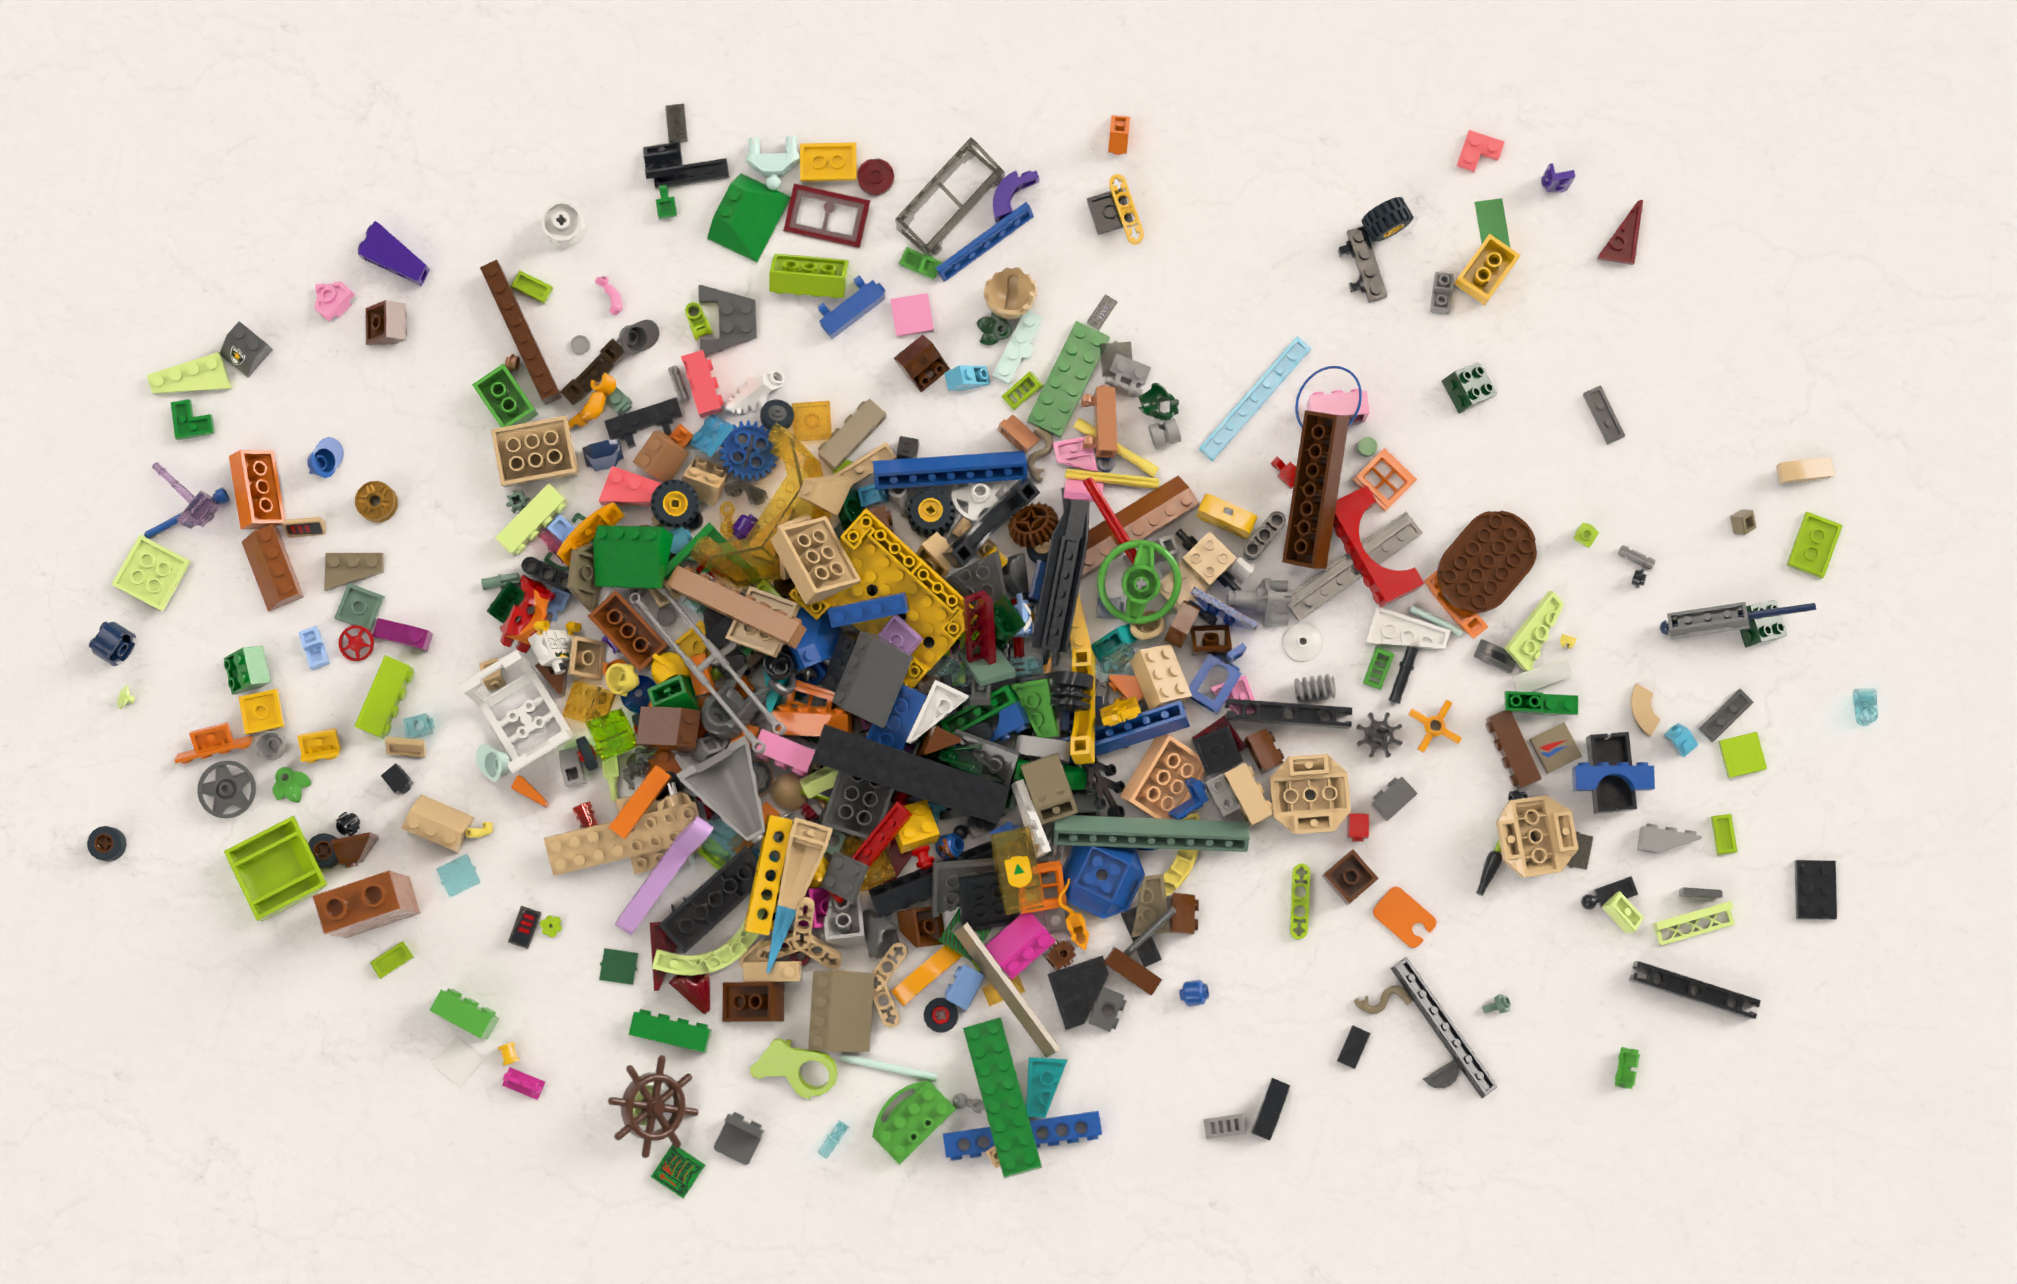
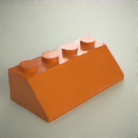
(256, 488)

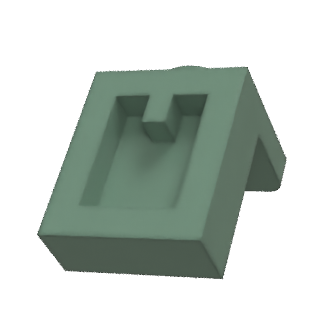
(619, 402)

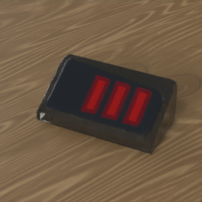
(524, 927)

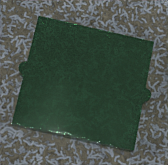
(618, 966)

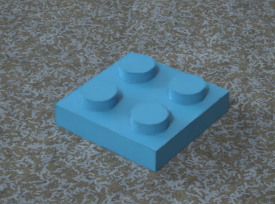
(711, 435)

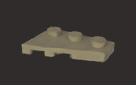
(350, 567)
(1151, 905)

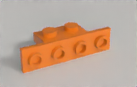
(211, 741)

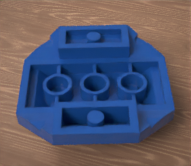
(1106, 896)

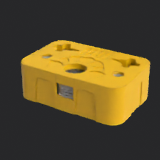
(1226, 516)

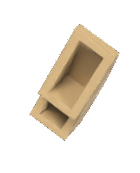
(1804, 470)

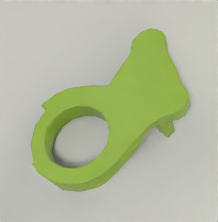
(786, 1061)

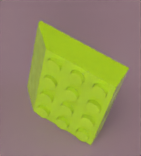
(276, 869)

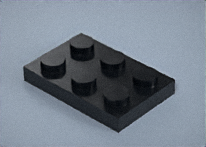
(1815, 889)

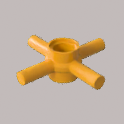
(1439, 719)

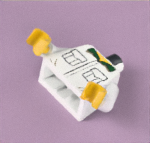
(553, 646)

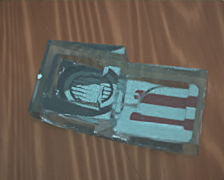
(1027, 665)

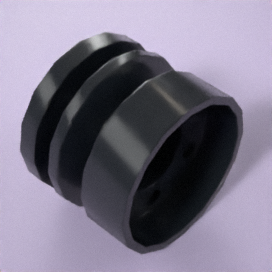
(1071, 691)

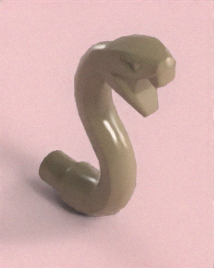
(1047, 437)
(1398, 990)

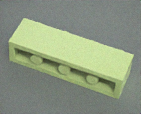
(532, 520)

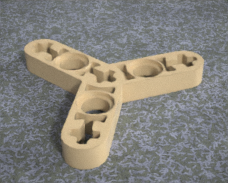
(808, 943)
(883, 989)

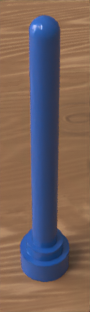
(220, 496)

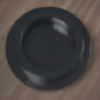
(1639, 578)

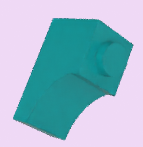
(1113, 640)

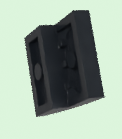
(663, 160)

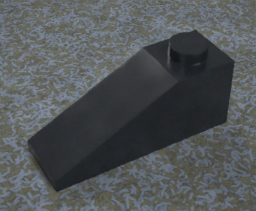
(1270, 1109)

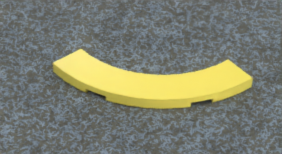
(1181, 866)

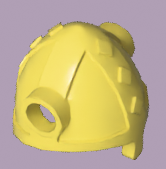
(621, 678)

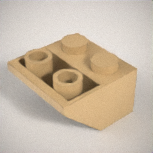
(706, 479)

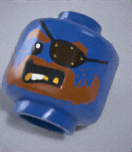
(949, 846)

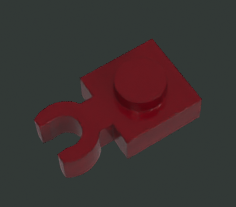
(808, 813)

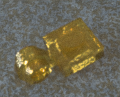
(726, 526)

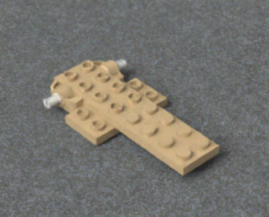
(643, 845)

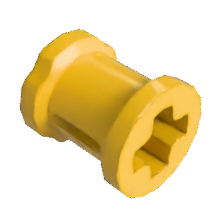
(508, 1053)

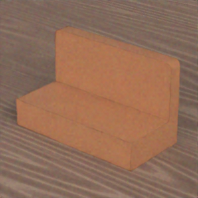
(1018, 434)

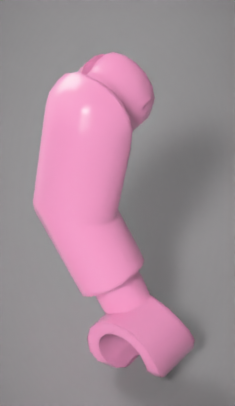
(615, 298)

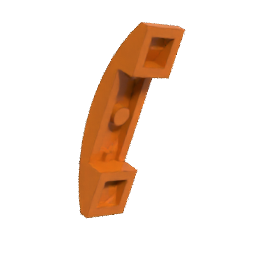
(1469, 622)

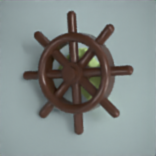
(644, 1105)

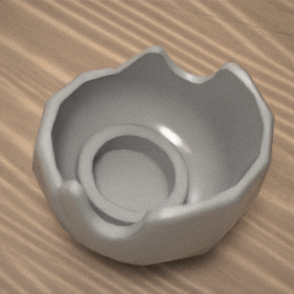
(271, 745)

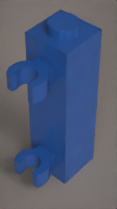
(851, 309)

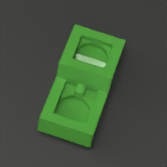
(919, 263)

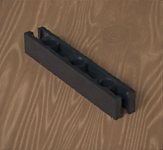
(1274, 713)
(1707, 995)

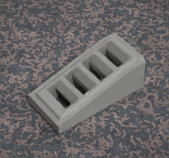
(1241, 1124)

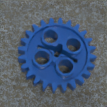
(732, 446)

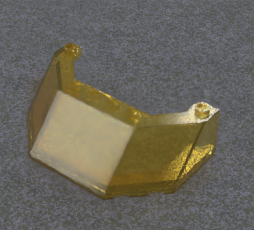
(755, 558)

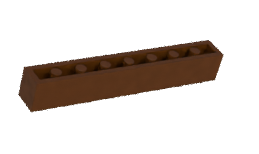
(521, 332)

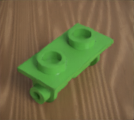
(1624, 1076)

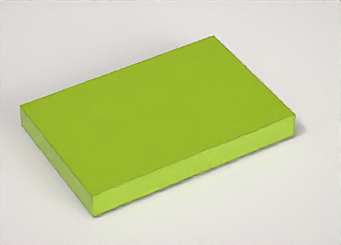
(1814, 545)

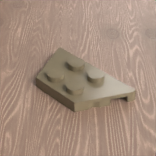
(582, 576)

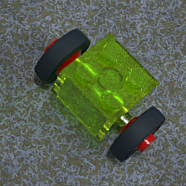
(610, 735)

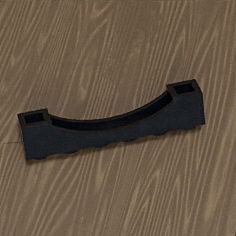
(973, 538)

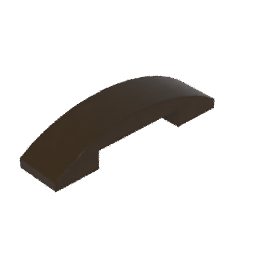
(604, 363)

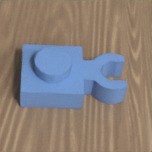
(558, 603)

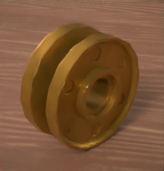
(368, 493)

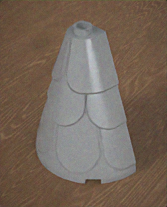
(729, 789)

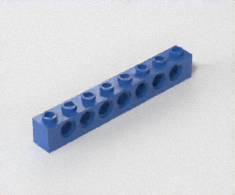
(1091, 1119)

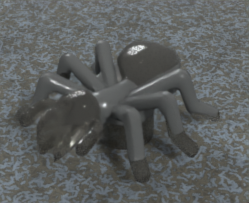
(637, 766)

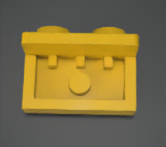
(319, 745)

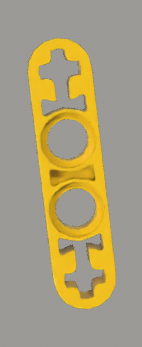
(1126, 209)

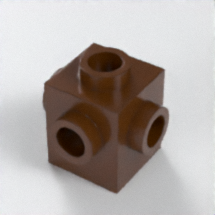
(1053, 954)

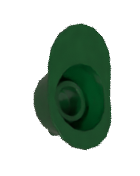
(851, 508)

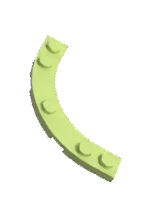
(709, 961)

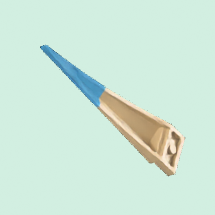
(803, 855)

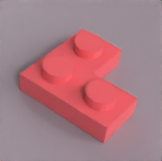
(1476, 145)

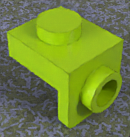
(1586, 534)

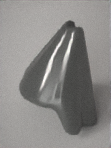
(1016, 574)
(879, 934)

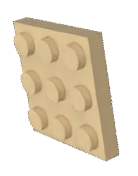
(753, 639)

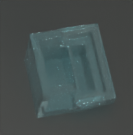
(722, 840)

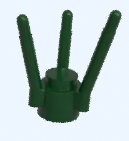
(950, 758)

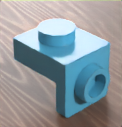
(1681, 739)

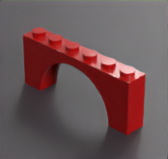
(1384, 583)

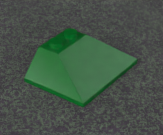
(747, 217)

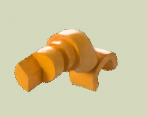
(596, 402)

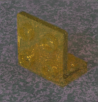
(588, 702)
(879, 872)

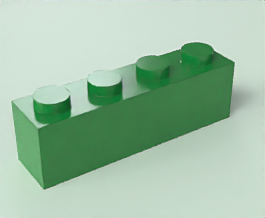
(979, 714)
(671, 1032)

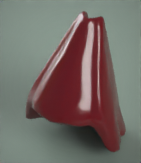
(694, 989)

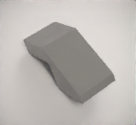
(705, 749)

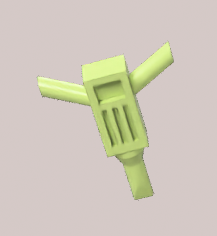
(611, 771)

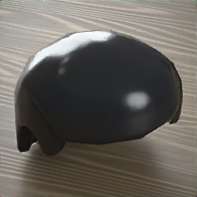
(779, 667)

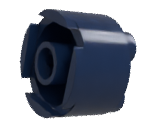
(112, 643)

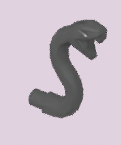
(782, 690)

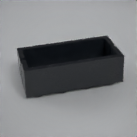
(1612, 791)

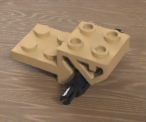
(1200, 567)

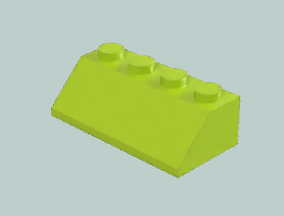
(808, 275)
(384, 697)

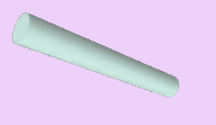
(1436, 620)

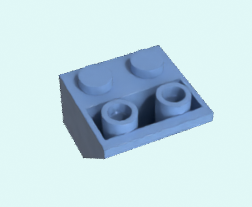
(964, 986)

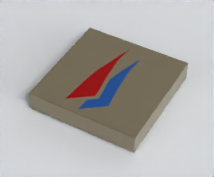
(1555, 747)

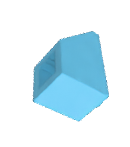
(966, 377)
(680, 540)

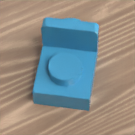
(869, 496)

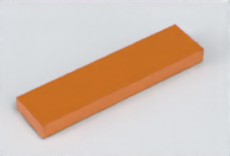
(640, 802)

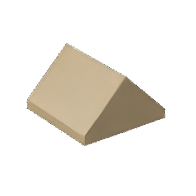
(586, 658)

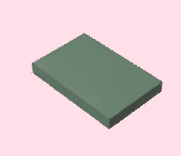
(985, 673)

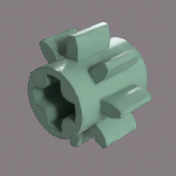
(516, 496)

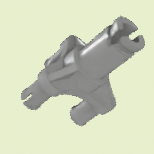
(1262, 599)

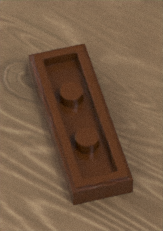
(1132, 971)

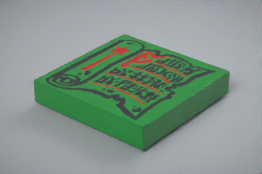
(678, 1171)

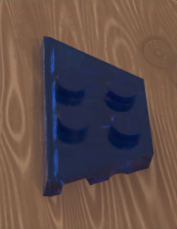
(1229, 615)

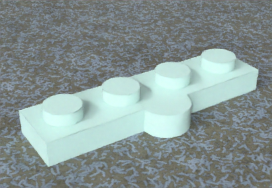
(1018, 347)

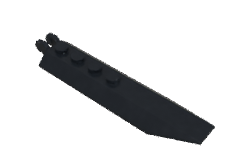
(1062, 581)

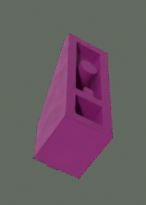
(403, 634)

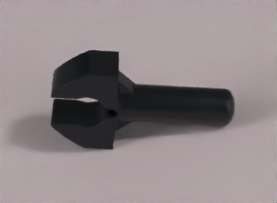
(1205, 616)

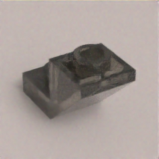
(755, 495)

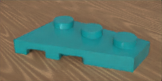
(1042, 1084)

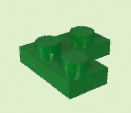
(188, 426)

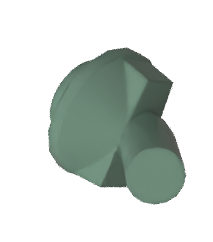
(1501, 1004)

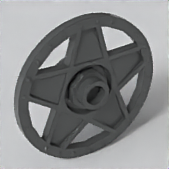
(226, 789)

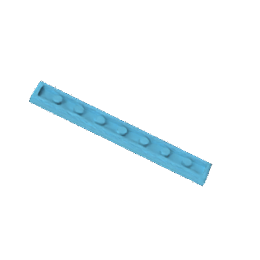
(1254, 398)

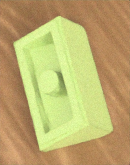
(818, 781)
(1623, 913)

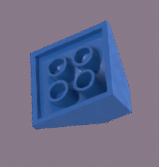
(817, 642)

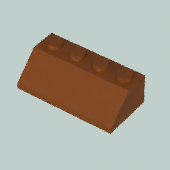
(272, 567)
(628, 631)

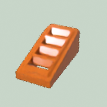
(525, 788)

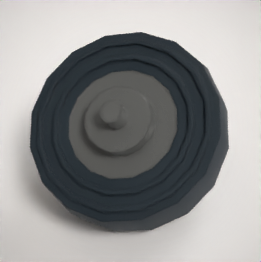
(776, 412)

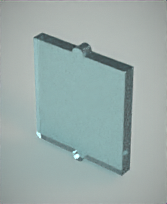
(458, 875)

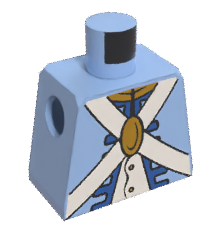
(1028, 613)

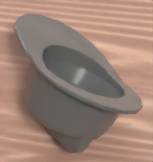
(638, 336)

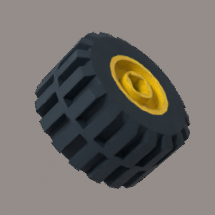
(1387, 219)
(674, 503)
(930, 512)

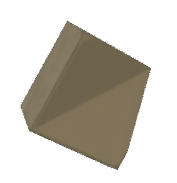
(1743, 522)

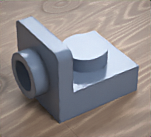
(1102, 612)

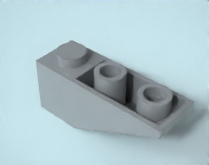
(1658, 840)

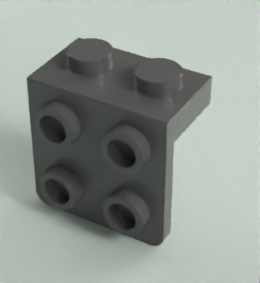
(739, 1138)

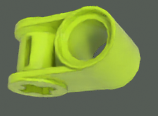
(699, 323)

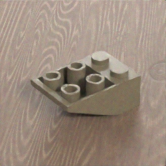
(1049, 789)

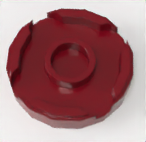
(875, 177)

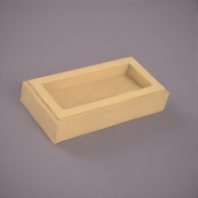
(405, 747)

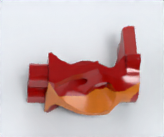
(534, 595)

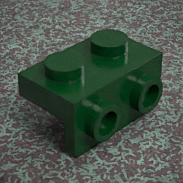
(504, 602)

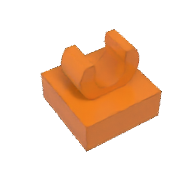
(681, 436)

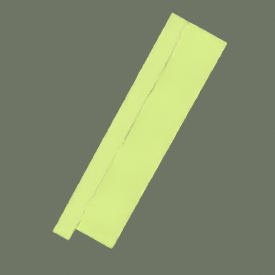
(1686, 918)

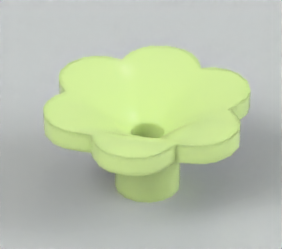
(124, 697)

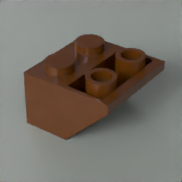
(922, 363)

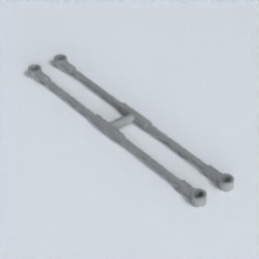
(697, 670)

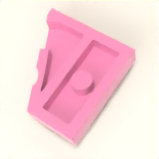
(1240, 691)

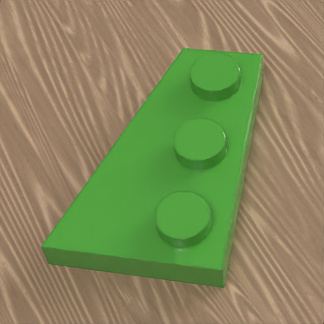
(1035, 699)

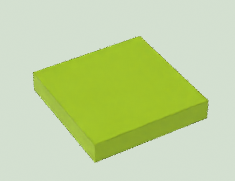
(1742, 755)

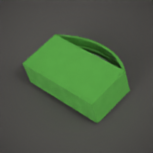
(911, 1119)

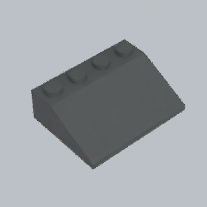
(872, 678)
(856, 805)

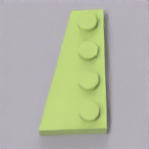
(195, 375)
(1527, 641)

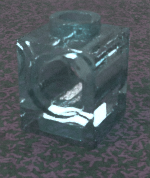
(410, 726)

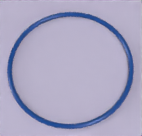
(1320, 370)

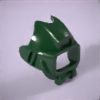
(1151, 402)

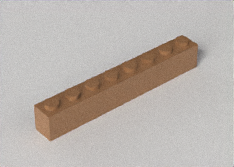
(737, 607)

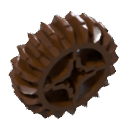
(1033, 525)

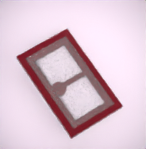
(826, 215)

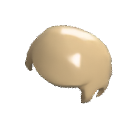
(1010, 293)

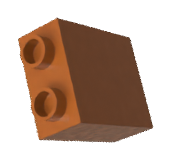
(366, 904)

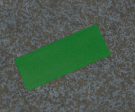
(1492, 220)

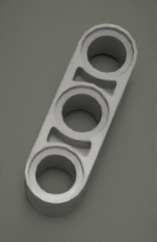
(1038, 748)

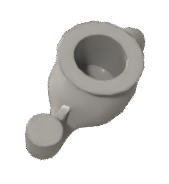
(899, 497)

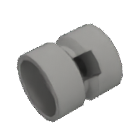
(1164, 433)

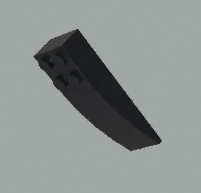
(712, 901)

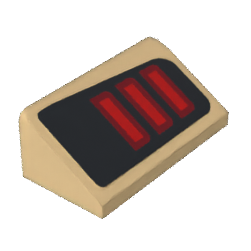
(304, 527)

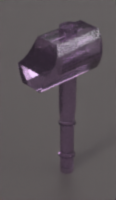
(200, 507)

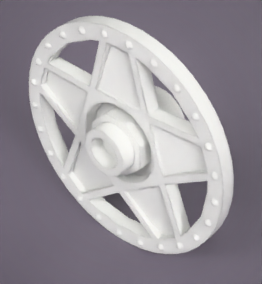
(978, 497)

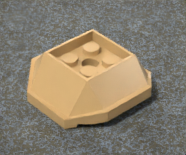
(1322, 777)
(1553, 832)

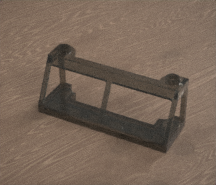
(964, 154)

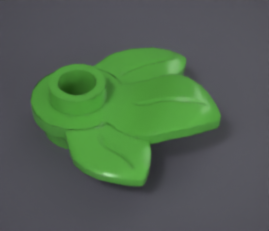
(292, 787)

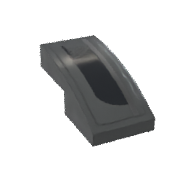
(1494, 655)

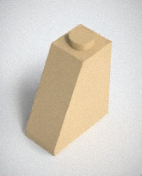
(826, 492)

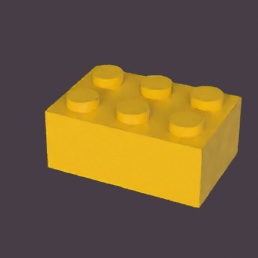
(1487, 269)

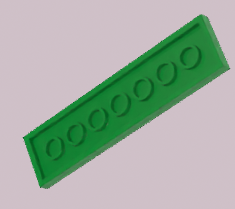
(1002, 1098)

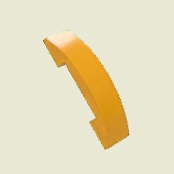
(586, 530)
(925, 974)

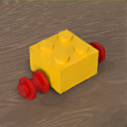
(918, 831)

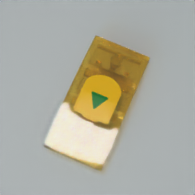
(1017, 870)

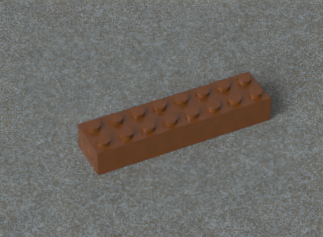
(1315, 489)

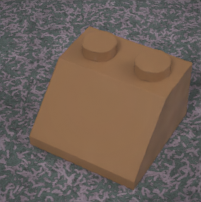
(661, 456)

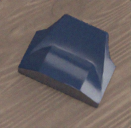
(603, 454)

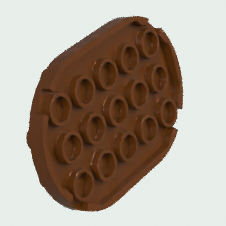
(1486, 561)

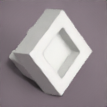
(1242, 569)

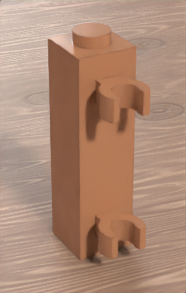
(1105, 421)

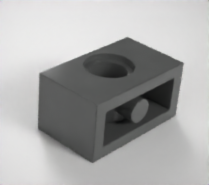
(1106, 997)

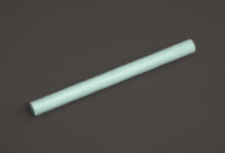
(888, 1067)

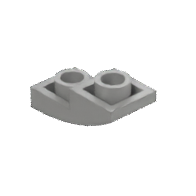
(1442, 292)

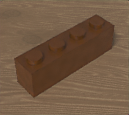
(1513, 749)

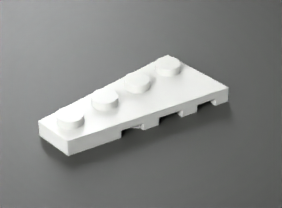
(1401, 630)
(1030, 818)

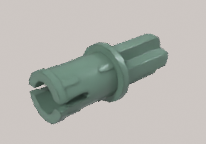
(499, 581)

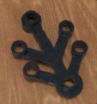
(1101, 787)

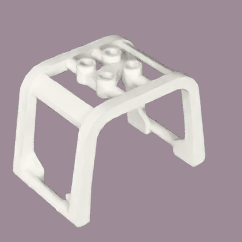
(510, 661)

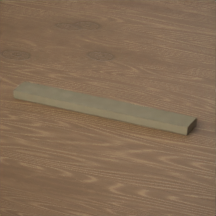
(1006, 990)

